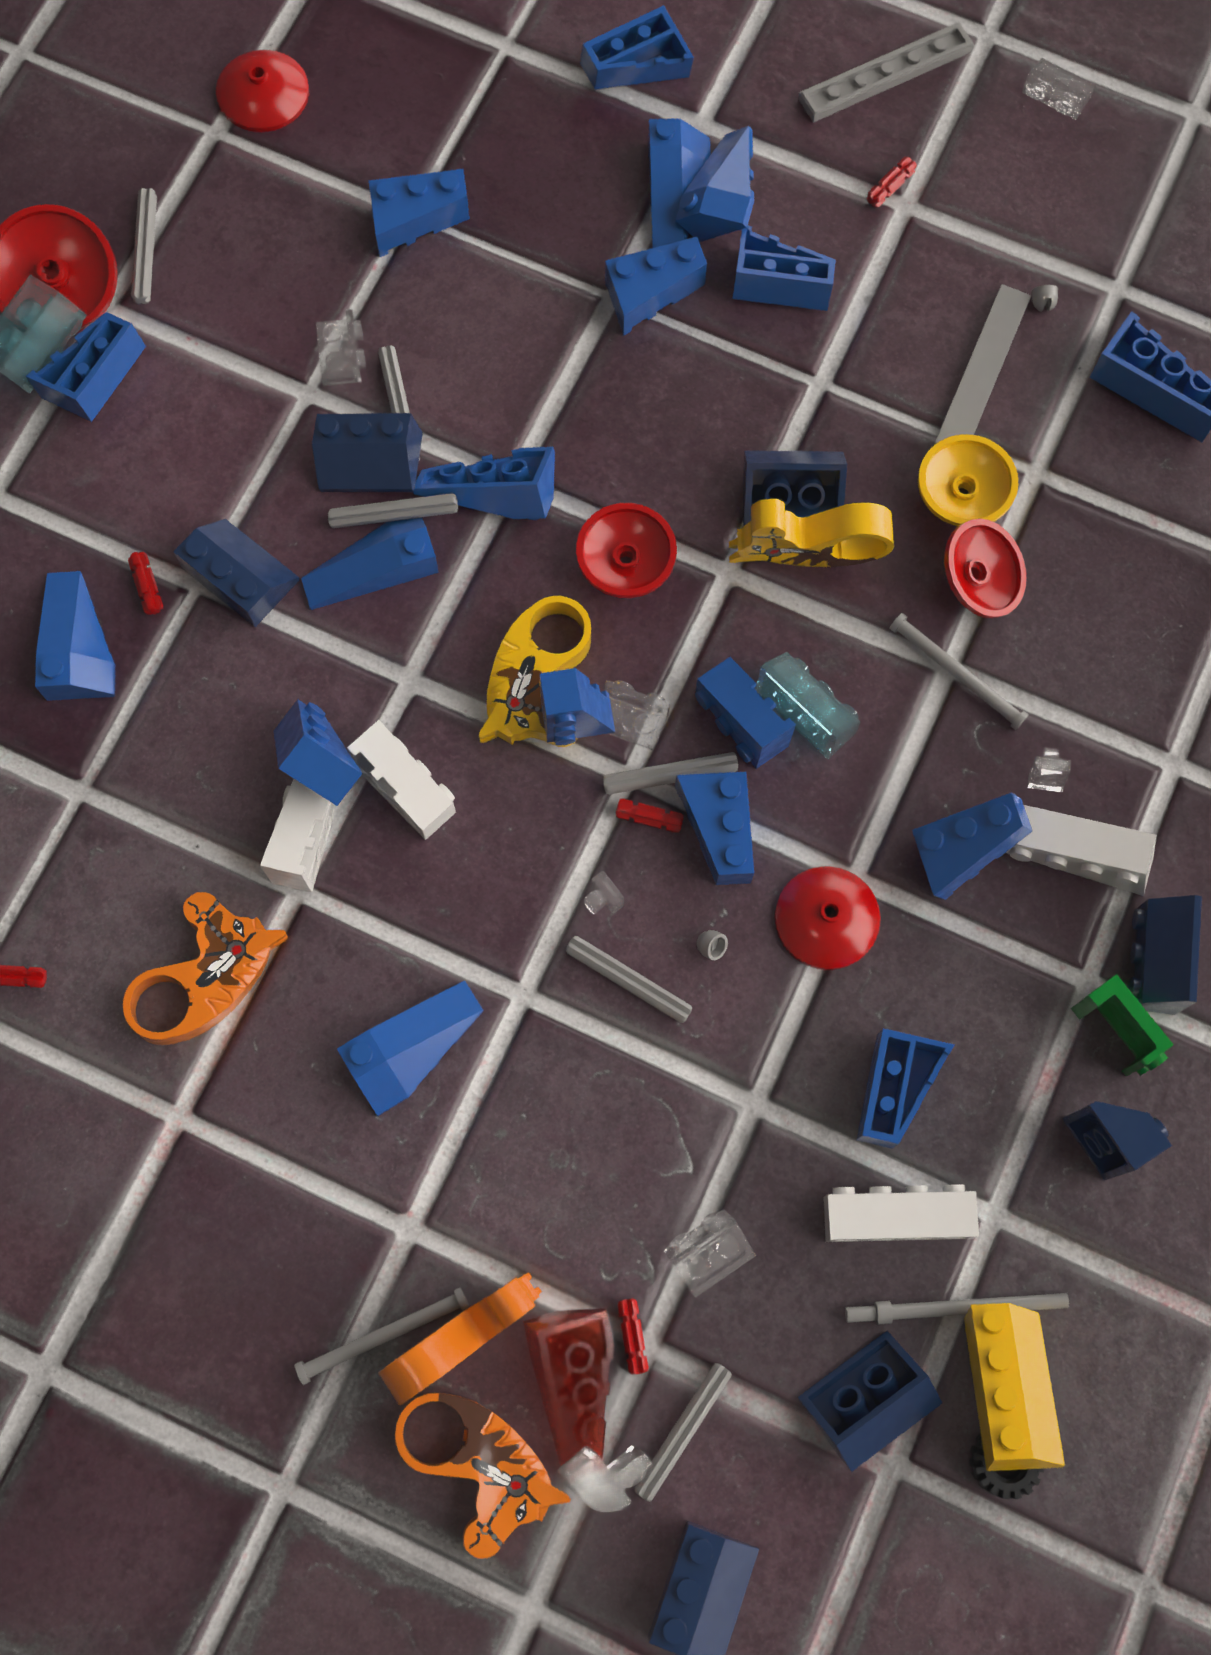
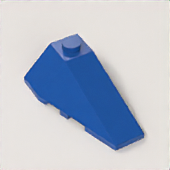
(720, 193)
(381, 559)
(71, 643)
(402, 1050)

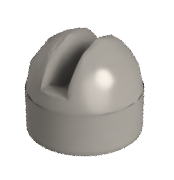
(1045, 296)
(712, 944)

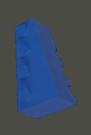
(1155, 378)

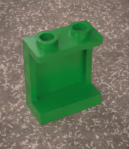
(1130, 1023)

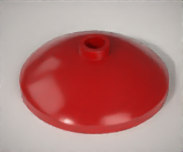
(265, 101)
(626, 532)
(985, 568)
(814, 936)

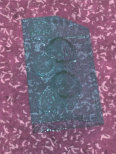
(34, 328)
(807, 703)

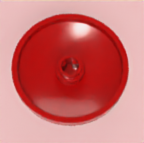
(61, 252)

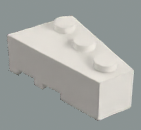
(402, 780)
(298, 838)

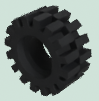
(998, 1486)

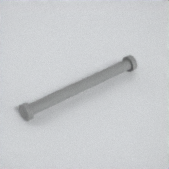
(958, 671)
(381, 1336)

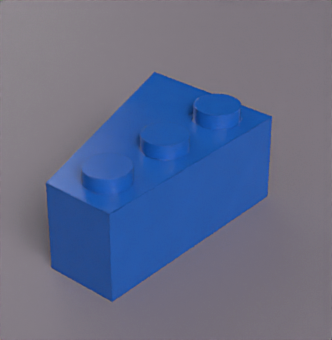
(637, 53)
(417, 205)
(782, 274)
(653, 279)
(90, 368)
(573, 707)
(743, 713)
(314, 753)
(721, 820)
(969, 840)
(897, 1083)

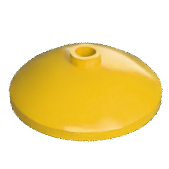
(968, 464)

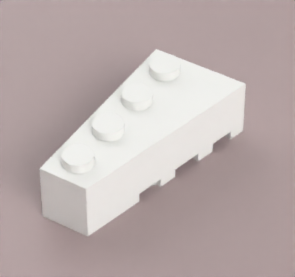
(1088, 849)

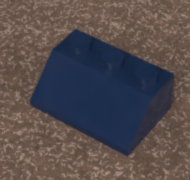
(366, 452)
(801, 479)
(235, 569)
(1166, 953)
(1117, 1137)
(870, 1400)
(702, 1593)

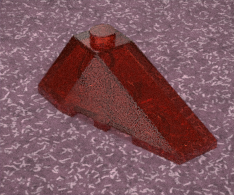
(572, 1371)

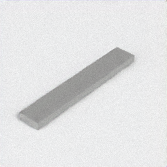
(886, 72)
(985, 363)

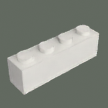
(900, 1216)

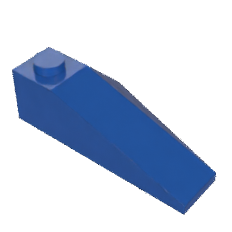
(675, 158)
(507, 486)

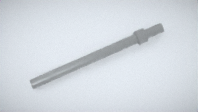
(884, 1312)

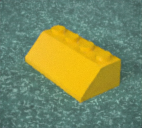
(1012, 1388)

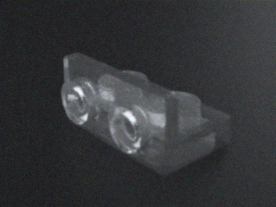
(1058, 88)
(339, 350)
(637, 715)
(709, 1252)

